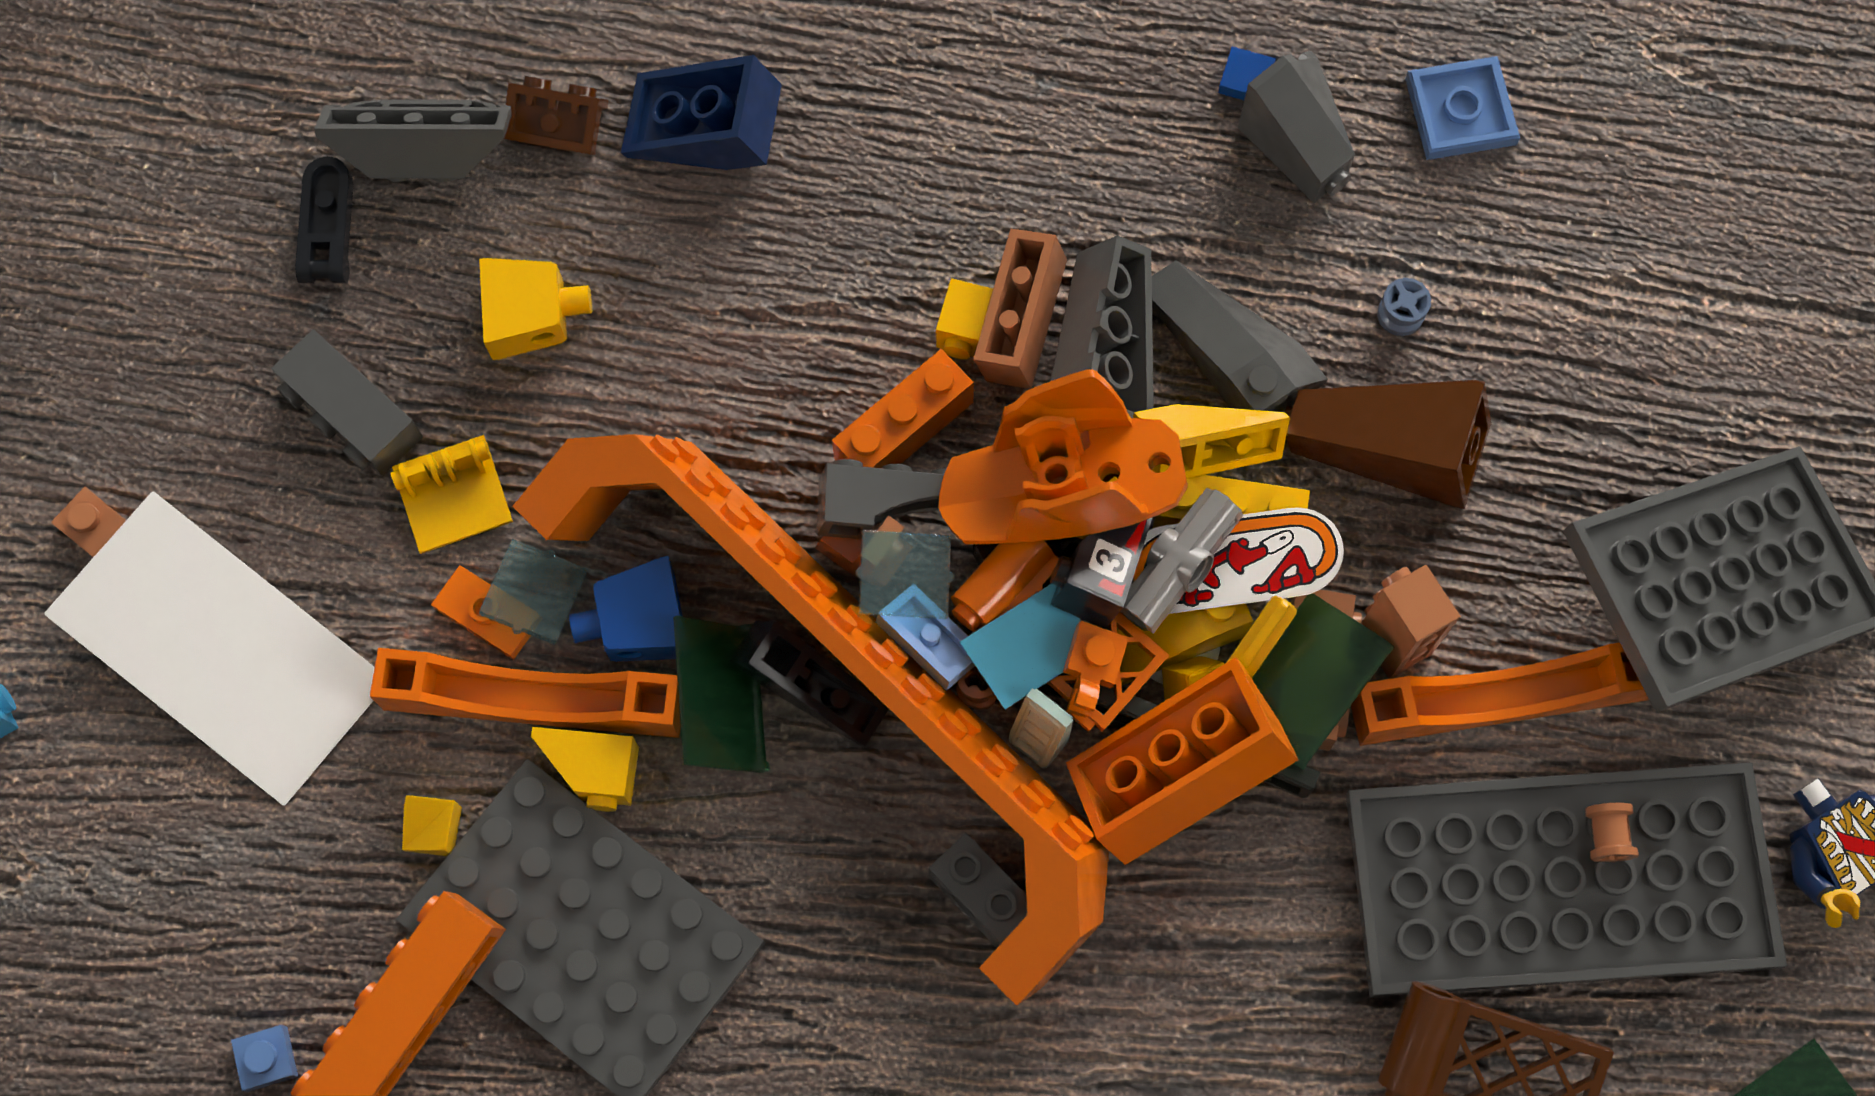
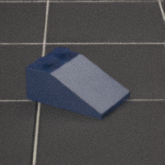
(704, 114)

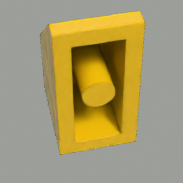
(593, 764)

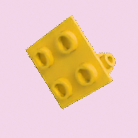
(451, 494)

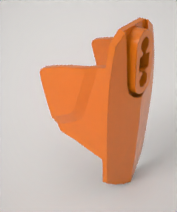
(1051, 464)

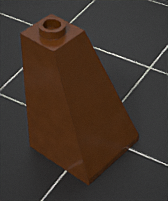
(1397, 434)

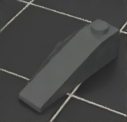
(1233, 347)

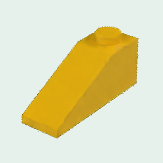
(1222, 437)
(1190, 635)

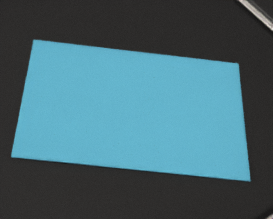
(1022, 647)

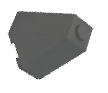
(1298, 125)

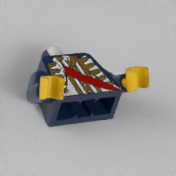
(1834, 850)

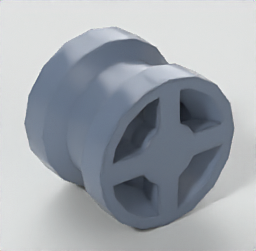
(1408, 296)

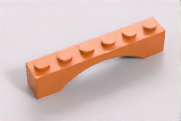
(464, 689)
(1443, 704)

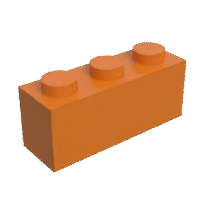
(907, 414)

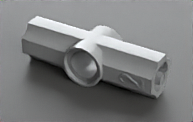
(1180, 559)

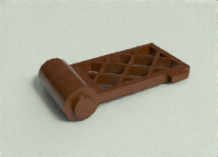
(1433, 1030)

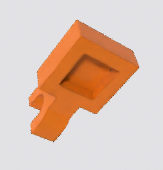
(1095, 661)

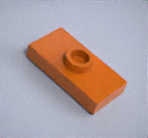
(461, 603)

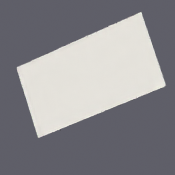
(216, 647)

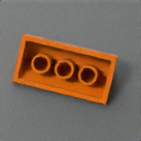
(1180, 762)

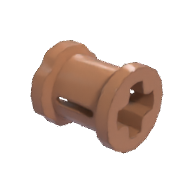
(972, 695)
(1611, 832)

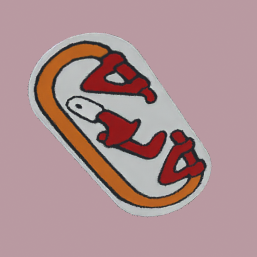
(1264, 556)

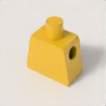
(526, 305)

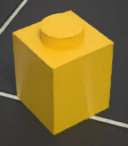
(962, 318)

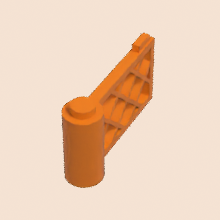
(1017, 573)

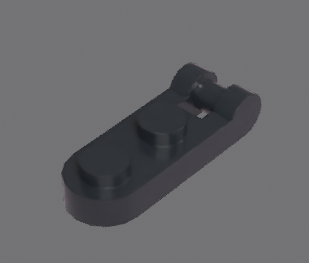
(324, 221)

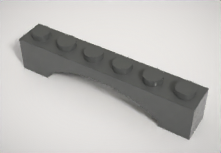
(861, 497)

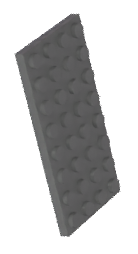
(1502, 891)

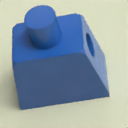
(633, 613)

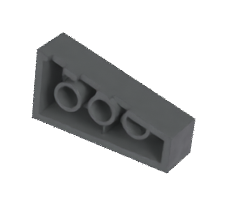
(1111, 320)

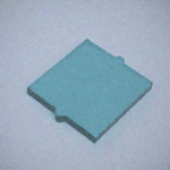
(904, 574)
(533, 591)

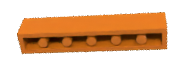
(407, 1001)

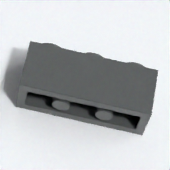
(345, 404)

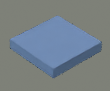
(1462, 108)

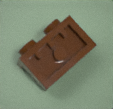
(554, 117)

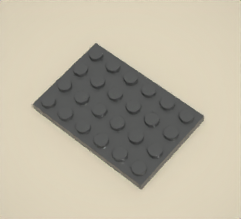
(1726, 577)
(599, 934)

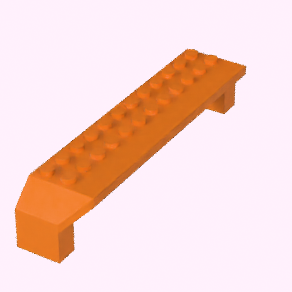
(1062, 856)

